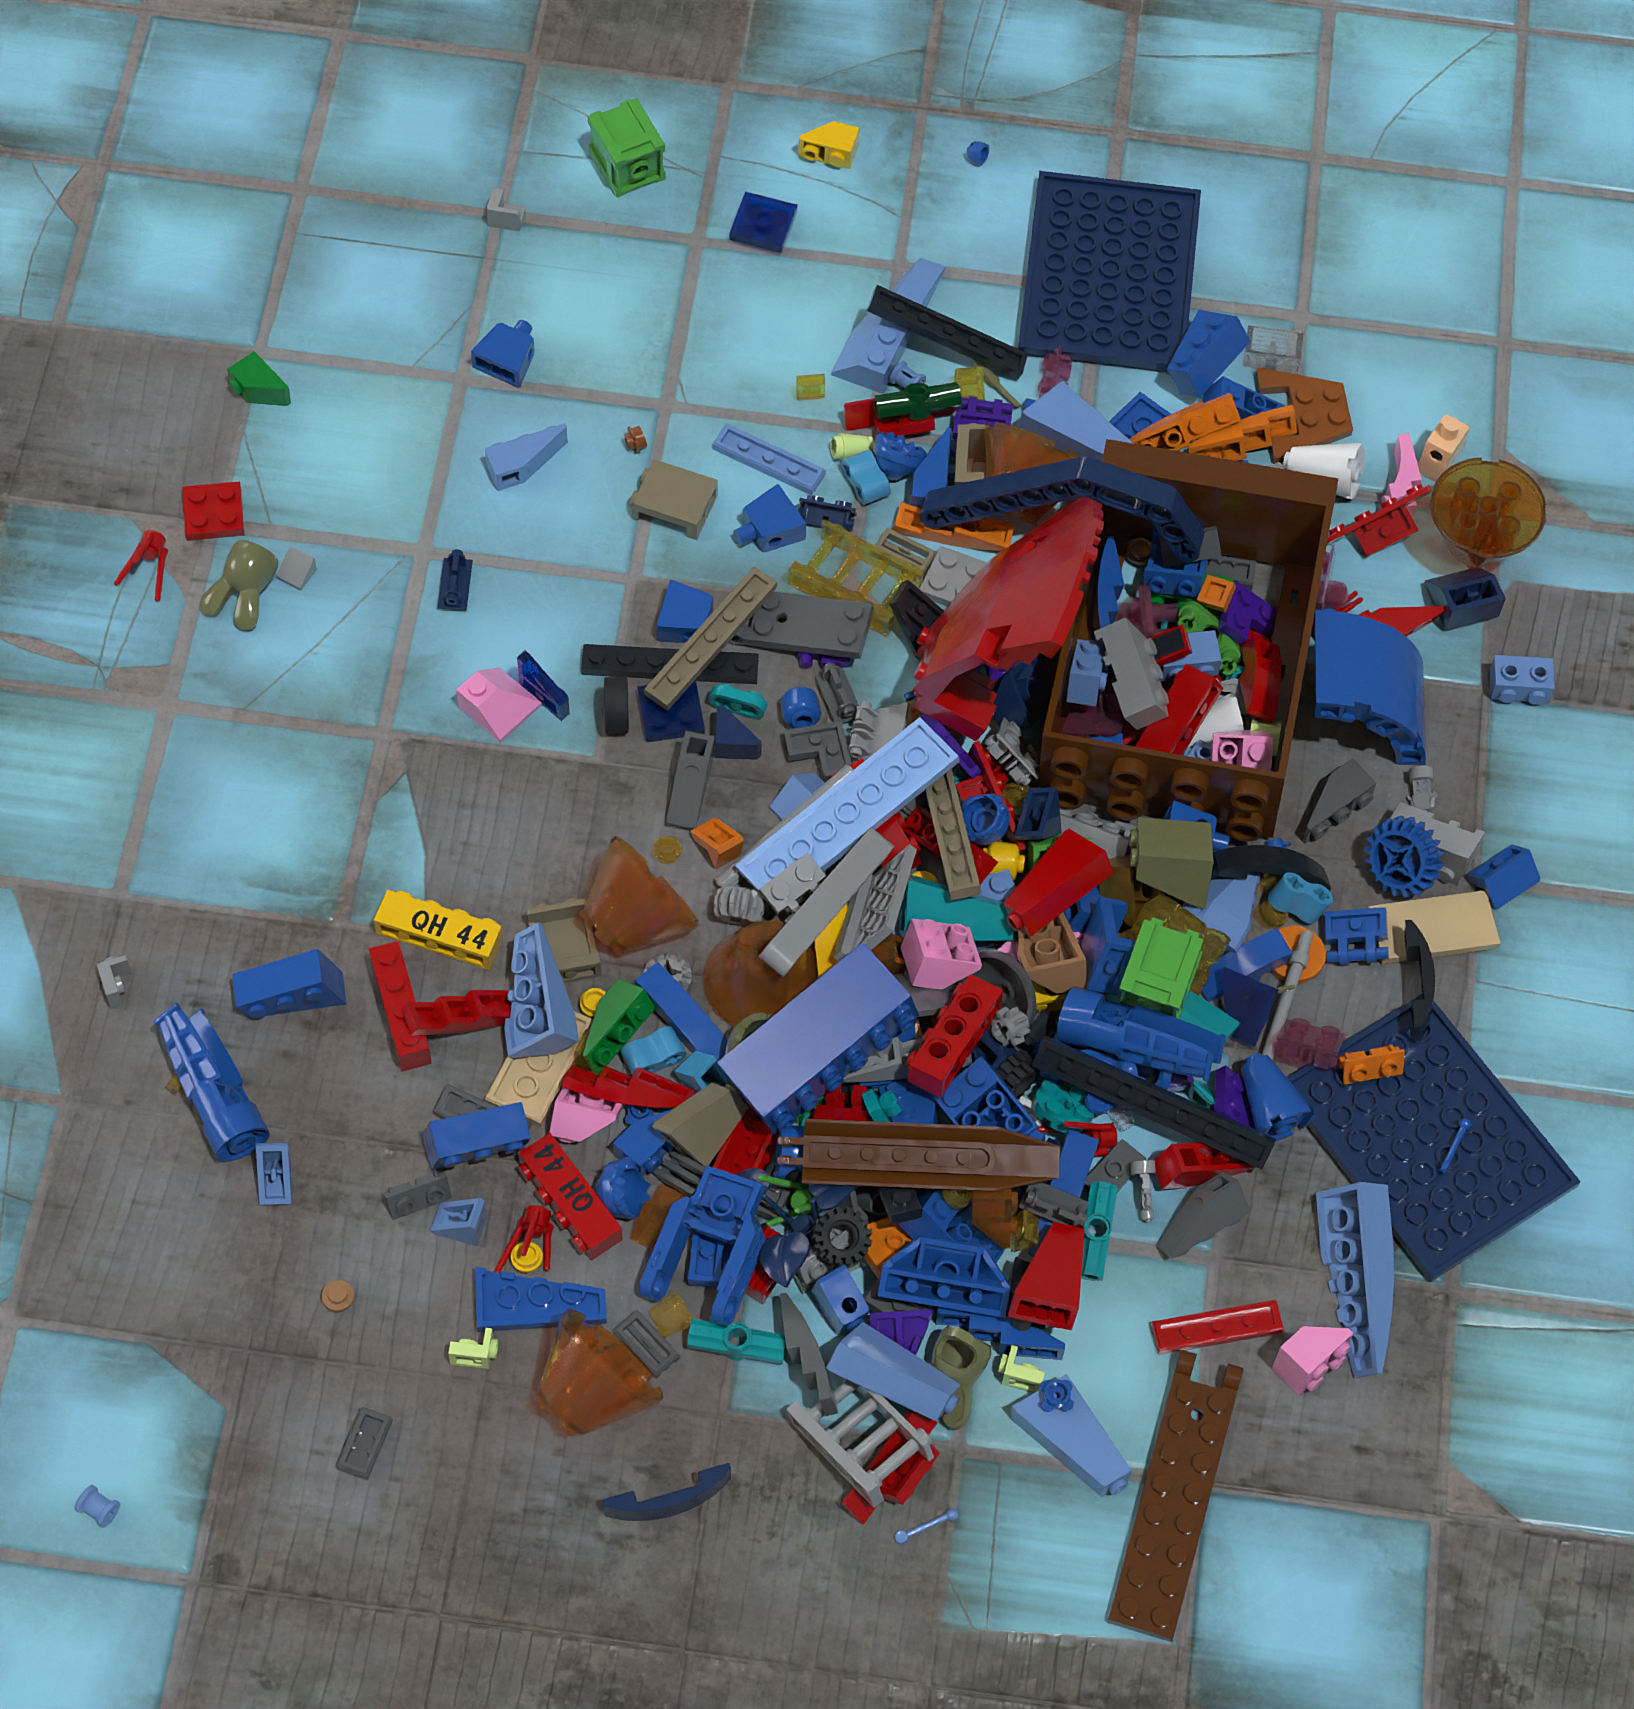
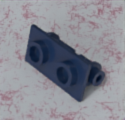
(816, 509)
(455, 581)

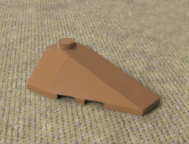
(1053, 956)

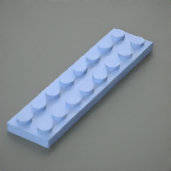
(854, 804)

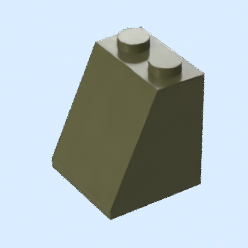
(1173, 857)

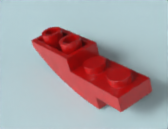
(1261, 676)
(922, 828)

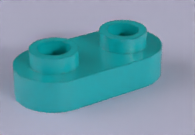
(738, 701)

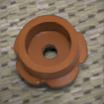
(635, 439)

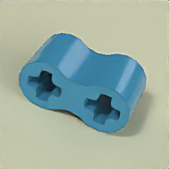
(866, 477)
(1300, 897)
(655, 1051)

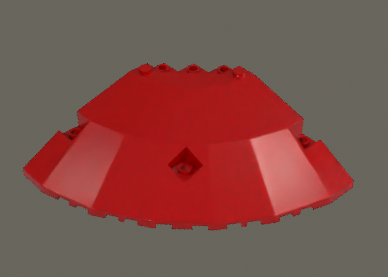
(1006, 614)

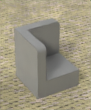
(502, 214)

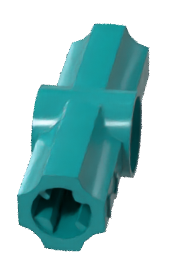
(1099, 1212)
(716, 1337)

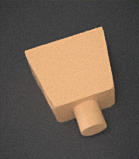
(1449, 440)

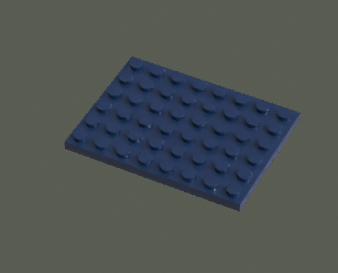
(1109, 270)
(1404, 1125)

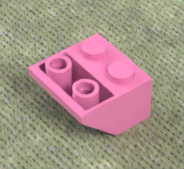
(1243, 748)
(939, 953)
(1309, 1356)

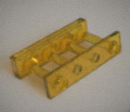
(814, 584)

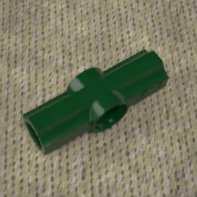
(917, 401)

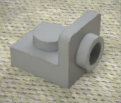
(110, 972)

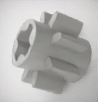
(1010, 1026)

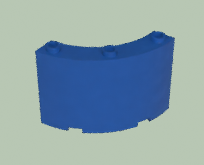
(1372, 677)

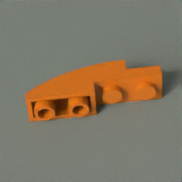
(1189, 424)

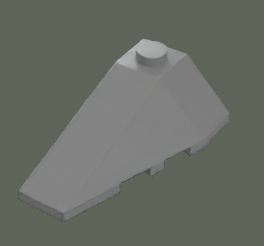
(1107, 835)

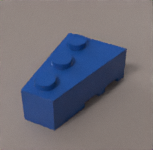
(289, 986)
(915, 1102)

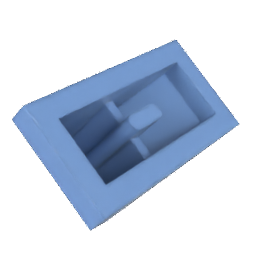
(794, 793)
(274, 1173)
(461, 1220)

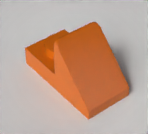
(719, 840)

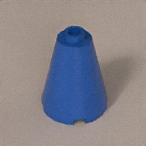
(1273, 1098)

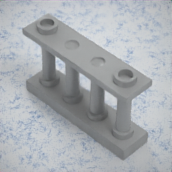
(848, 1461)

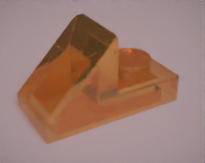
(653, 1216)

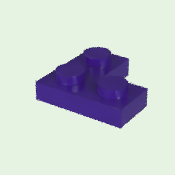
(1245, 611)

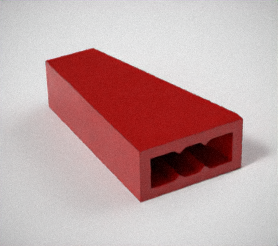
(1057, 882)
(1053, 1280)

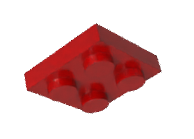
(213, 511)

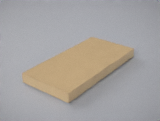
(1447, 922)
(535, 1079)

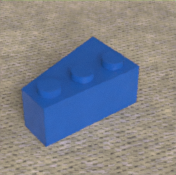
(1206, 351)
(476, 1135)

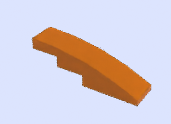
(1246, 435)
(976, 534)

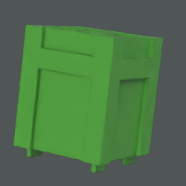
(626, 147)
(1161, 968)

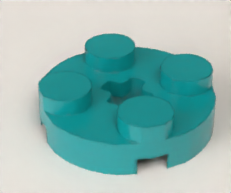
(1061, 1104)

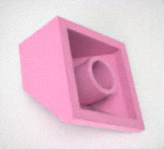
(496, 702)
(580, 1115)

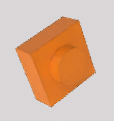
(1216, 593)

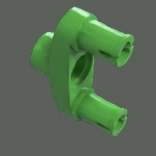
(1196, 619)

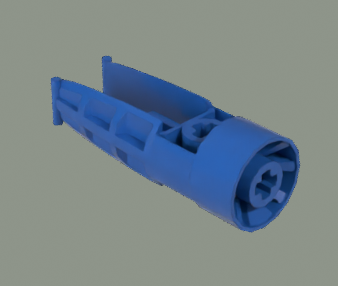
(1138, 1034)
(212, 1083)

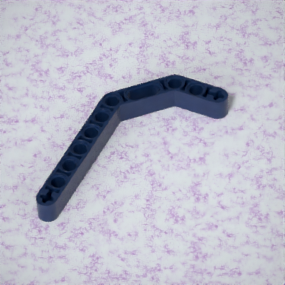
(1064, 482)

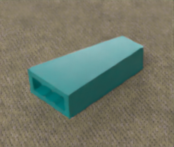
(932, 901)

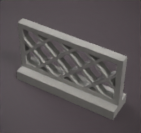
(876, 905)

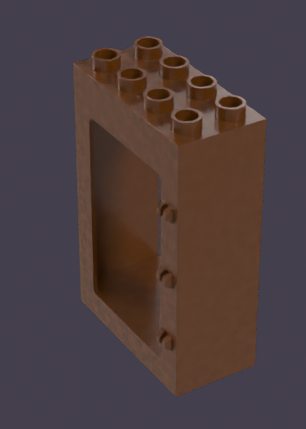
(1258, 517)

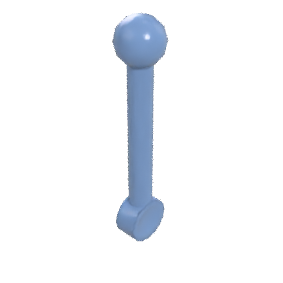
(901, 1536)

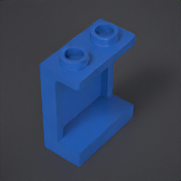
(1174, 580)
(1104, 951)

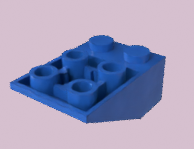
(984, 1099)
(948, 1223)

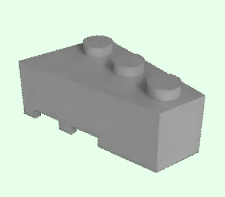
(1135, 673)
(1457, 844)

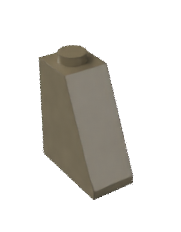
(702, 1122)

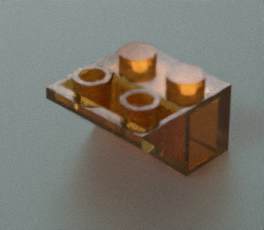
(993, 1214)

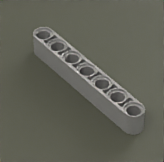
(826, 902)

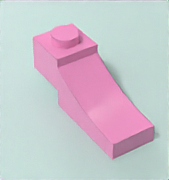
(1406, 472)

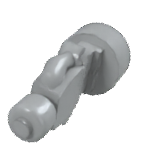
(1421, 779)
(1143, 1169)

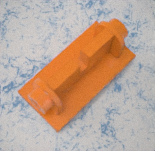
(1379, 1064)

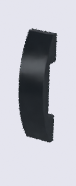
(1239, 860)
(1418, 950)

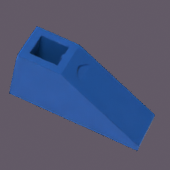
(1246, 400)
(934, 469)
(643, 1144)

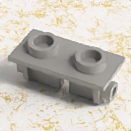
(813, 1267)

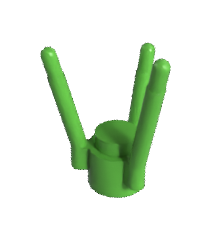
(800, 1199)

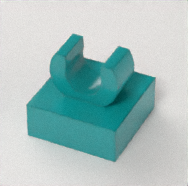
(883, 1107)

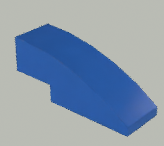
(1252, 960)

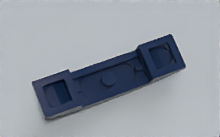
(627, 1508)

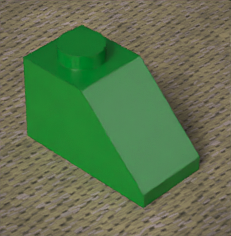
(257, 382)

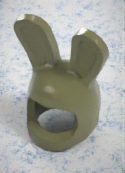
(248, 572)
(963, 1360)

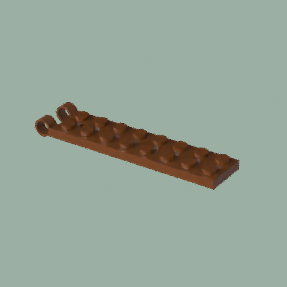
(1174, 1502)

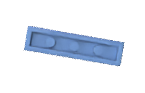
(769, 459)

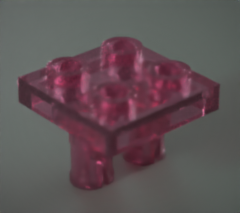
(1145, 613)

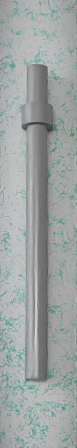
(1297, 962)

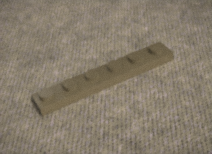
(710, 638)
(952, 838)

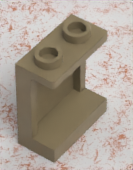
(969, 450)
(675, 496)
(569, 938)

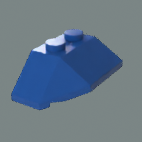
(946, 1276)

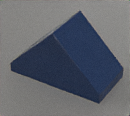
(734, 738)
(1039, 815)

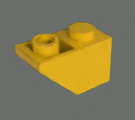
(830, 144)

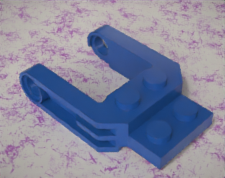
(720, 1210)

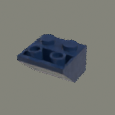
(1466, 597)

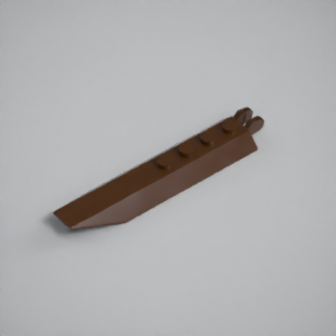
(920, 1155)

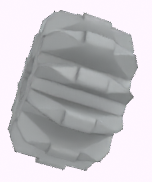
(738, 905)

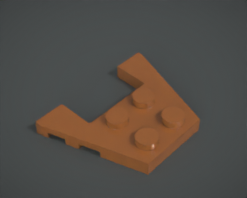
(1318, 406)

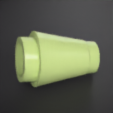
(847, 445)

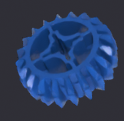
(1419, 862)

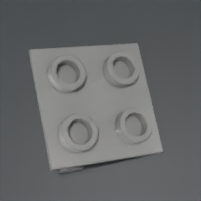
(875, 728)
(1010, 738)

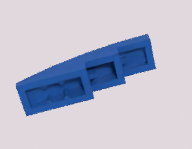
(1106, 587)
(682, 1012)
(1073, 1172)
(1030, 1343)

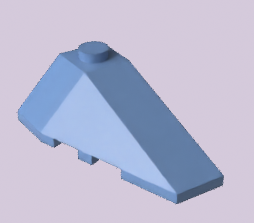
(1229, 906)
(540, 1007)

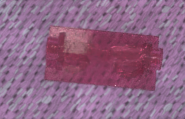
(1055, 367)

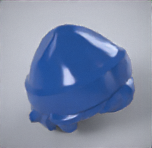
(896, 456)
(985, 818)
(623, 1188)

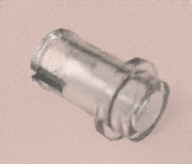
(1121, 1118)

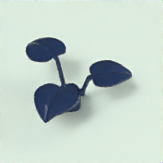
(785, 1254)

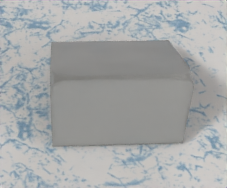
(296, 568)

